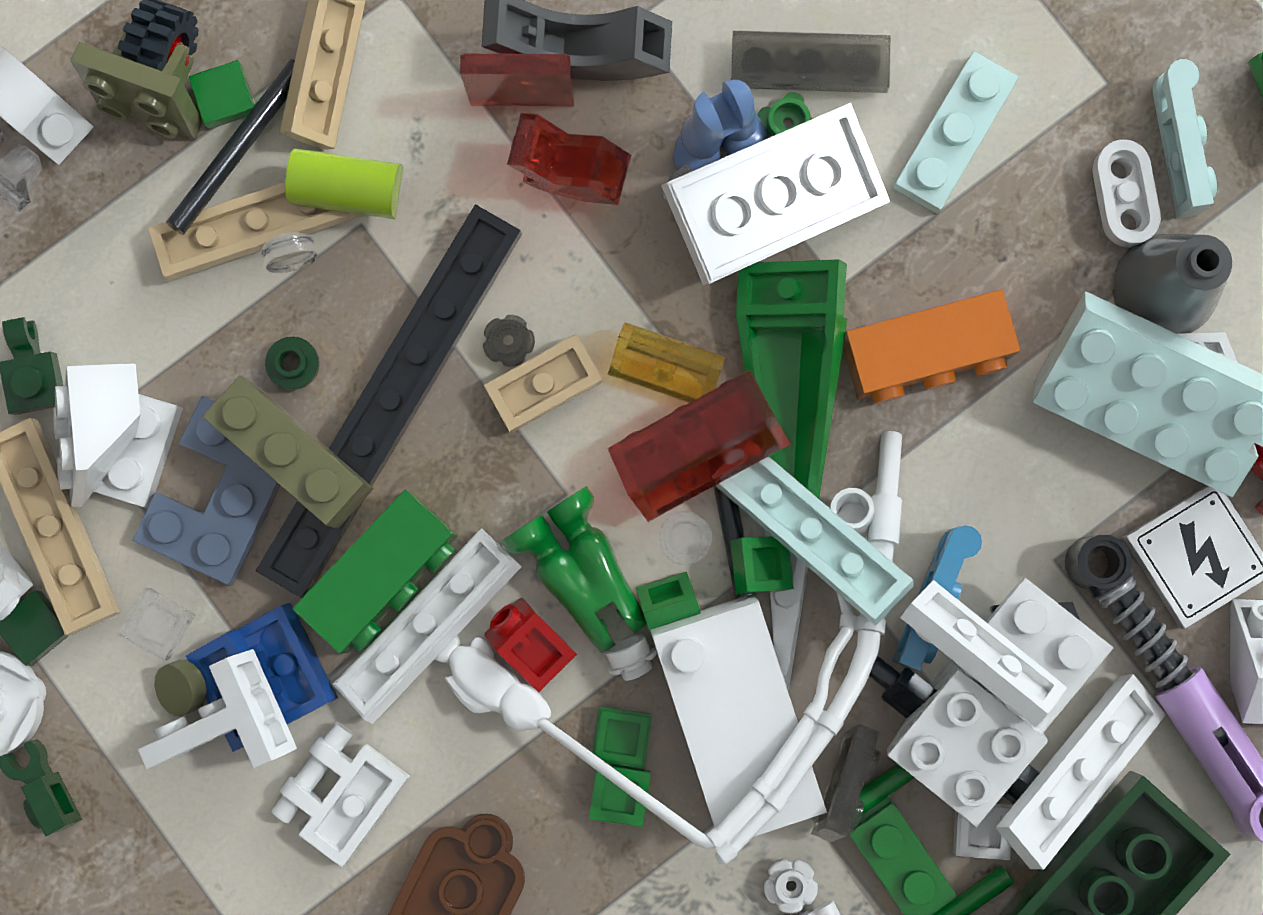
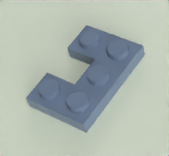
(223, 534)

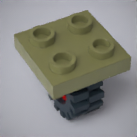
(146, 70)

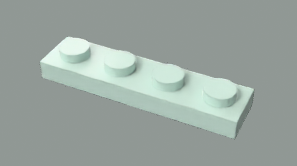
(819, 538)

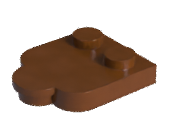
(464, 872)

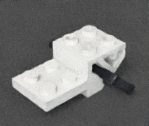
(964, 736)

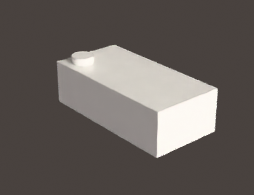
(732, 706)

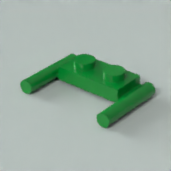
(903, 861)

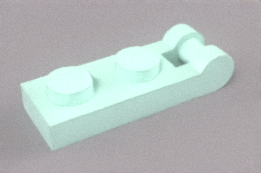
(1183, 139)

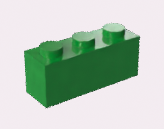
(377, 574)

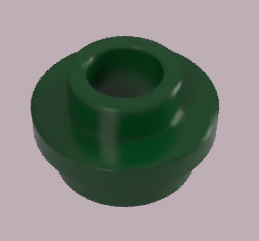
(303, 374)

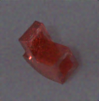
(568, 164)

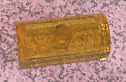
(664, 364)

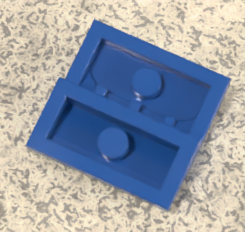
(285, 659)

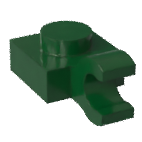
(31, 375)
(47, 798)

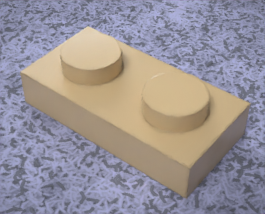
(543, 383)

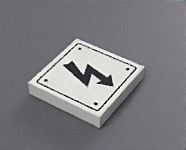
(1197, 555)

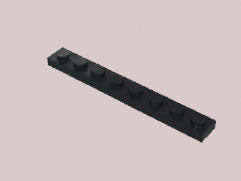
(397, 388)

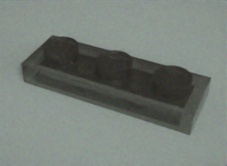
(811, 61)

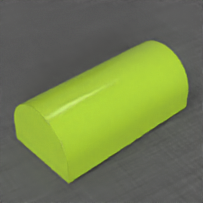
(343, 183)

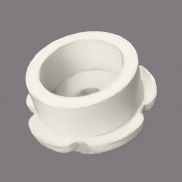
(631, 657)
(785, 871)

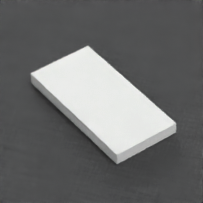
(775, 194)

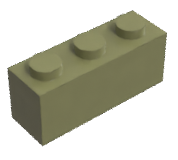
(288, 452)

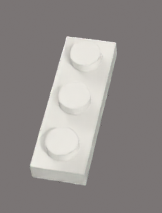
(984, 653)

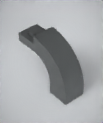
(601, 46)

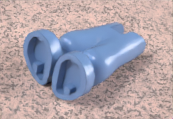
(721, 120)

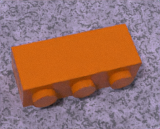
(931, 347)

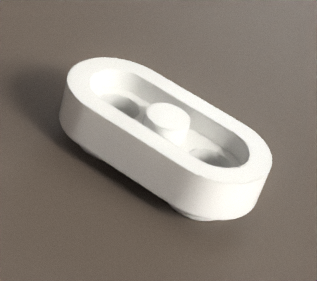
(1129, 195)

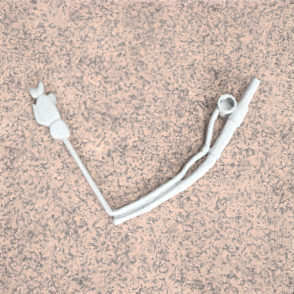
(489, 686)

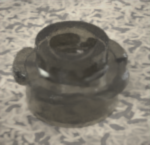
(511, 354)

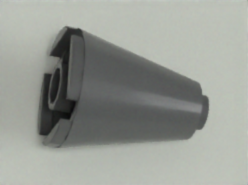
(1173, 280)

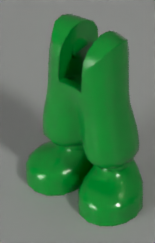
(584, 575)

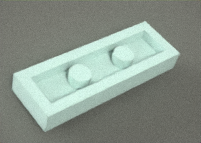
(955, 132)

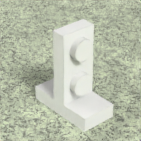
(244, 706)

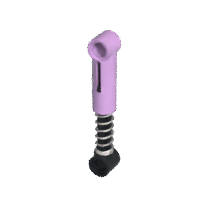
(1182, 692)

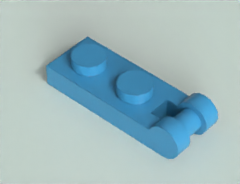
(944, 569)

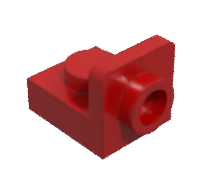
(528, 644)

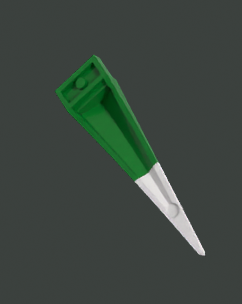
(794, 346)

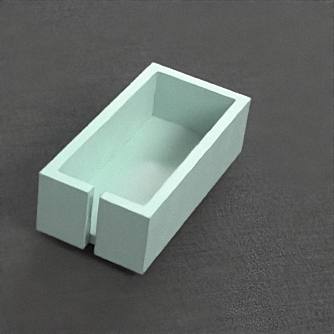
(1155, 393)

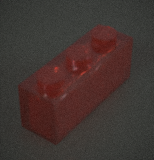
(698, 446)

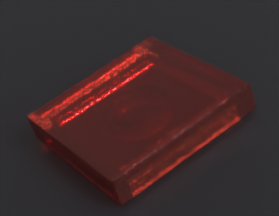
(518, 79)

